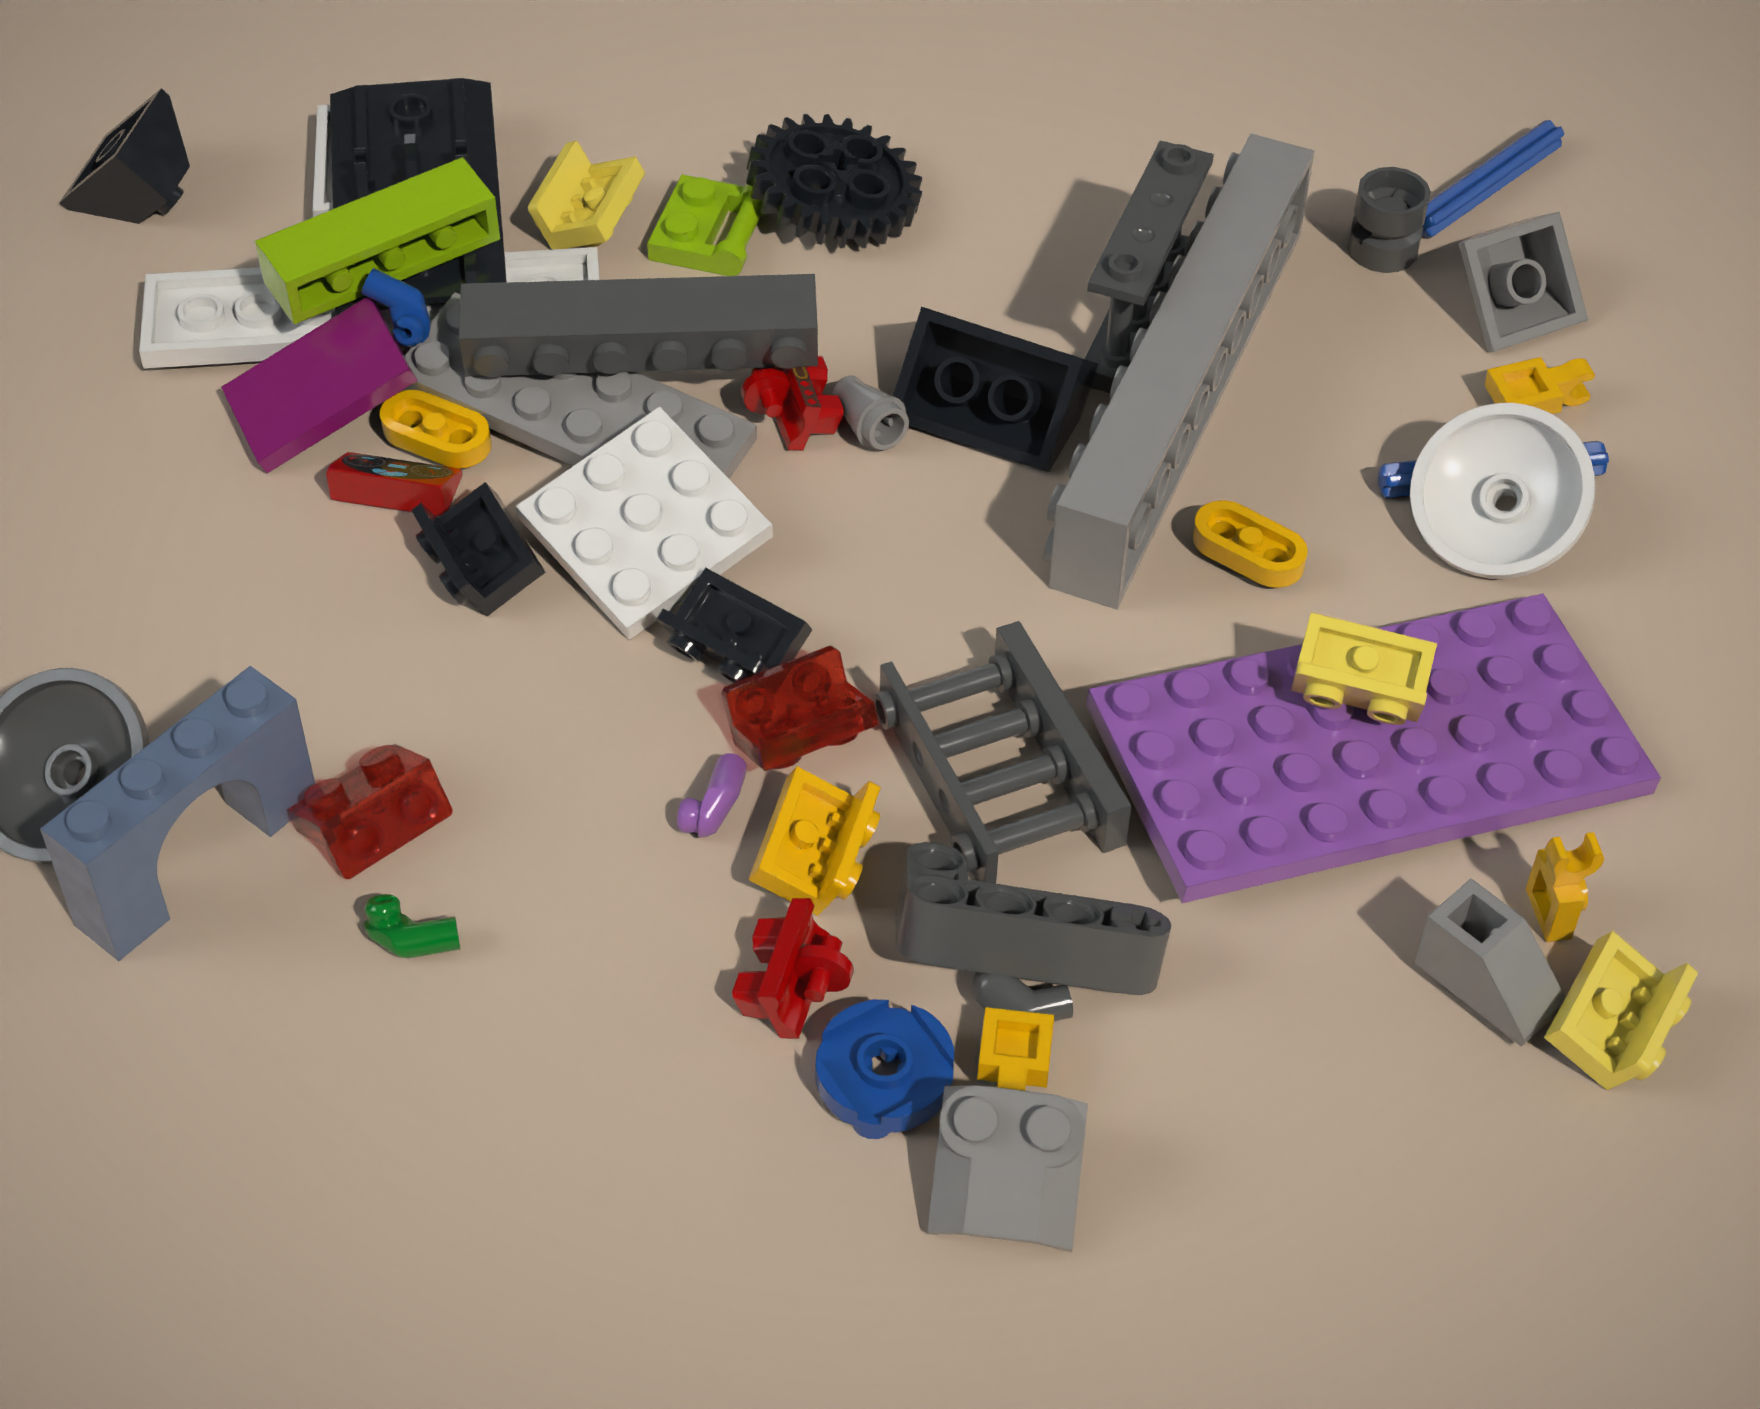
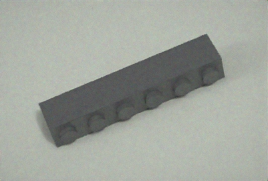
(638, 325)

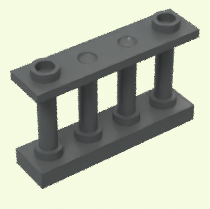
(1143, 252)
(1039, 711)

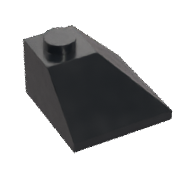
(134, 166)

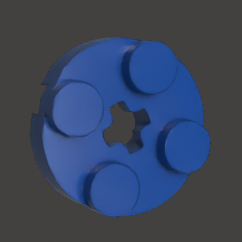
(875, 1101)

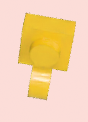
(1539, 386)
(1559, 886)
(1015, 1048)

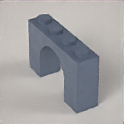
(113, 834)

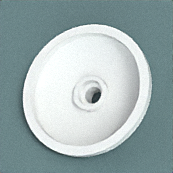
(1496, 455)

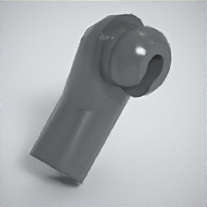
(1012, 994)

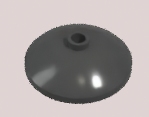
(47, 735)

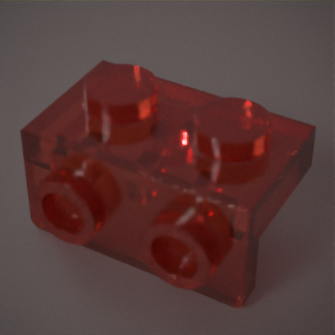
(796, 709)
(372, 808)

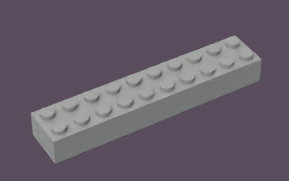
(1176, 373)

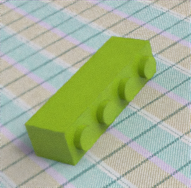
(391, 230)

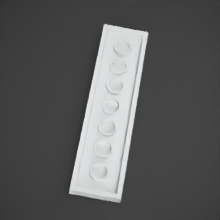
(237, 319)

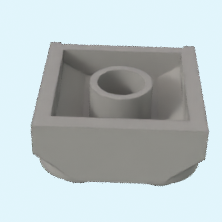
(1008, 1165)

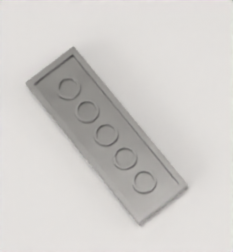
(570, 411)

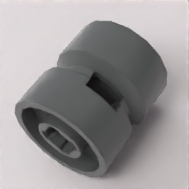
(1388, 219)

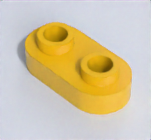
(442, 429)
(1250, 543)

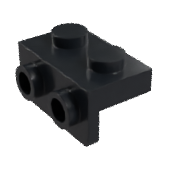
(479, 549)
(733, 628)

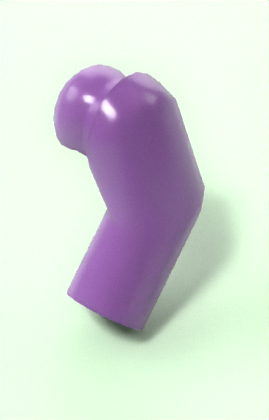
(721, 794)

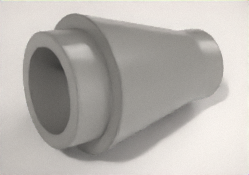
(872, 414)

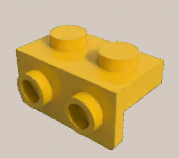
(815, 840)

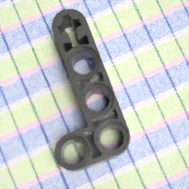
(1023, 930)

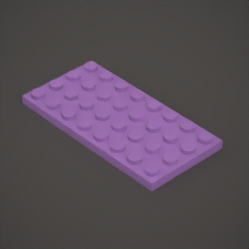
(1266, 788)

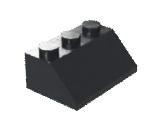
(992, 389)

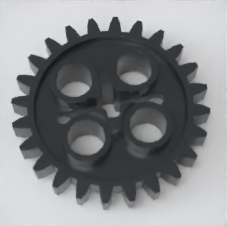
(833, 181)

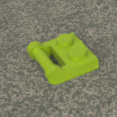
(693, 221)

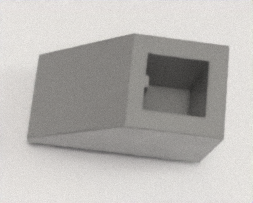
(1490, 961)

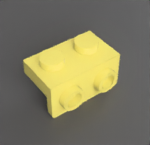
(583, 200)
(1363, 669)
(1620, 1013)

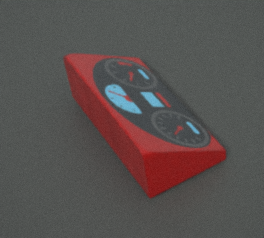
(392, 483)

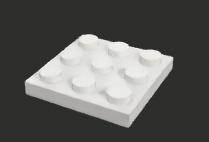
(644, 521)

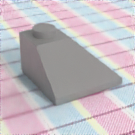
(1523, 280)

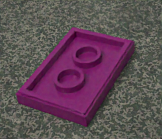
(318, 384)

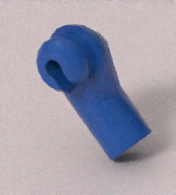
(405, 305)

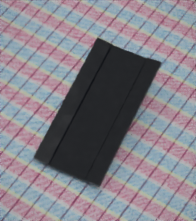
(405, 130)

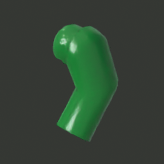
(404, 936)

